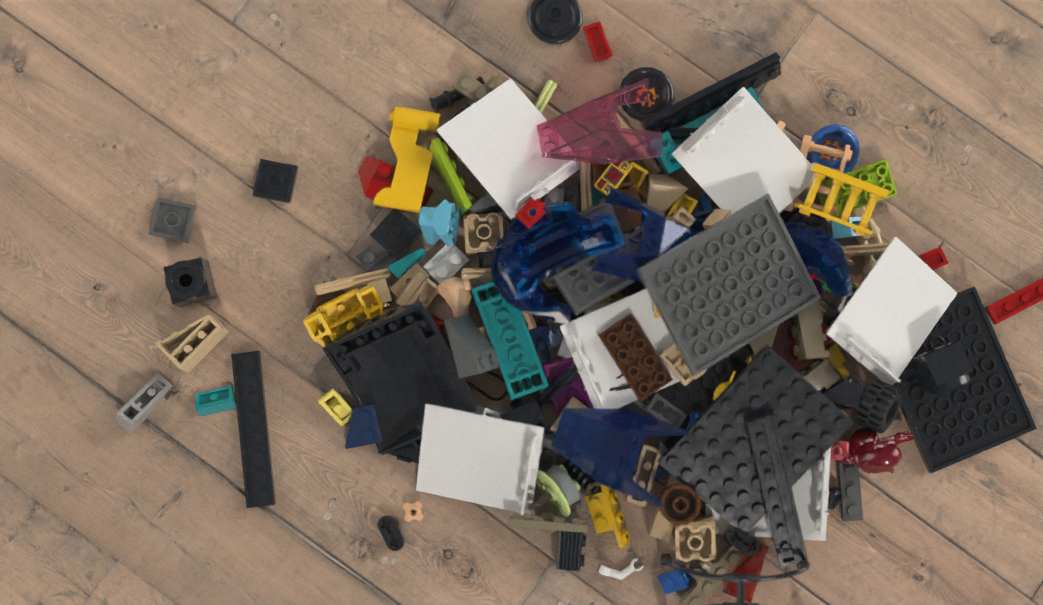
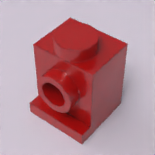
(523, 213)

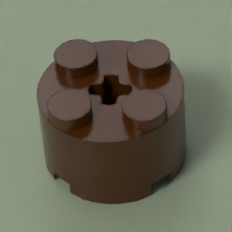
(685, 513)

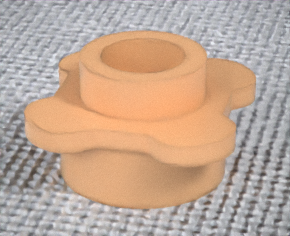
(412, 516)

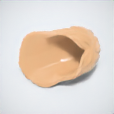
(457, 294)

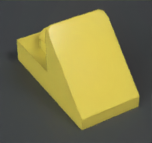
(336, 406)

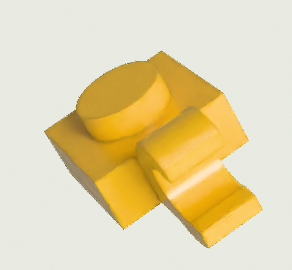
(836, 360)

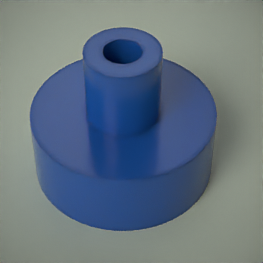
(660, 471)

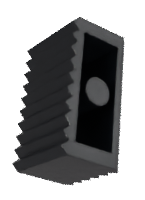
(569, 550)

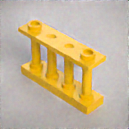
(857, 185)

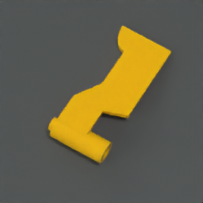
(412, 162)

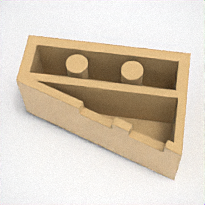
(193, 343)

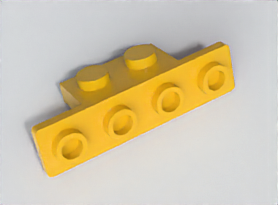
(607, 514)

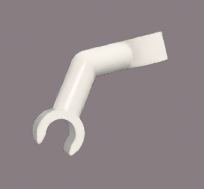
(604, 570)

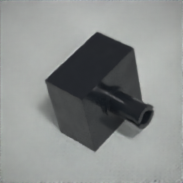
(526, 414)

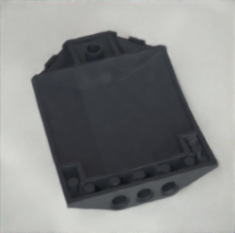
(400, 367)

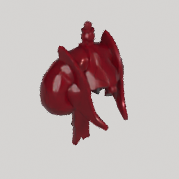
(875, 454)

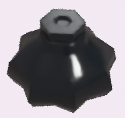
(834, 498)

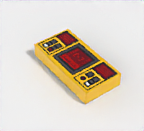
(613, 176)

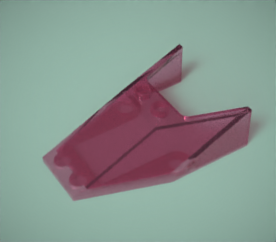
(594, 133)

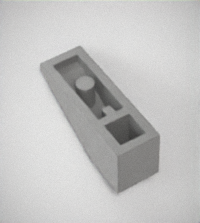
(142, 404)

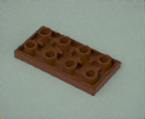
(635, 357)

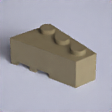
(808, 333)
(821, 374)

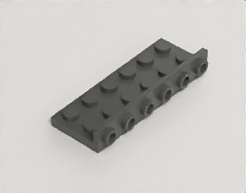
(586, 287)

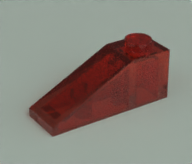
(751, 565)

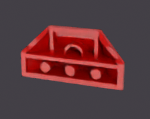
(379, 175)

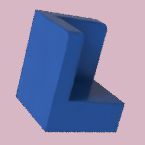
(703, 206)

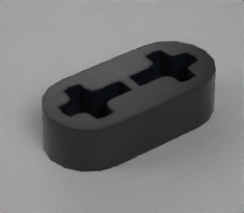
(395, 531)
(744, 537)

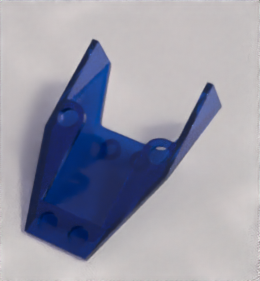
(659, 235)
(608, 444)

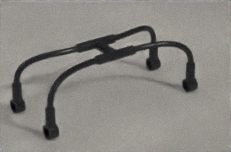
(739, 578)

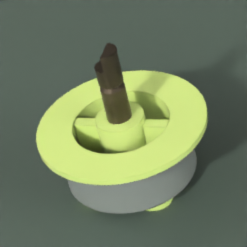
(556, 489)

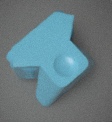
(440, 223)

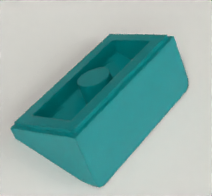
(215, 400)

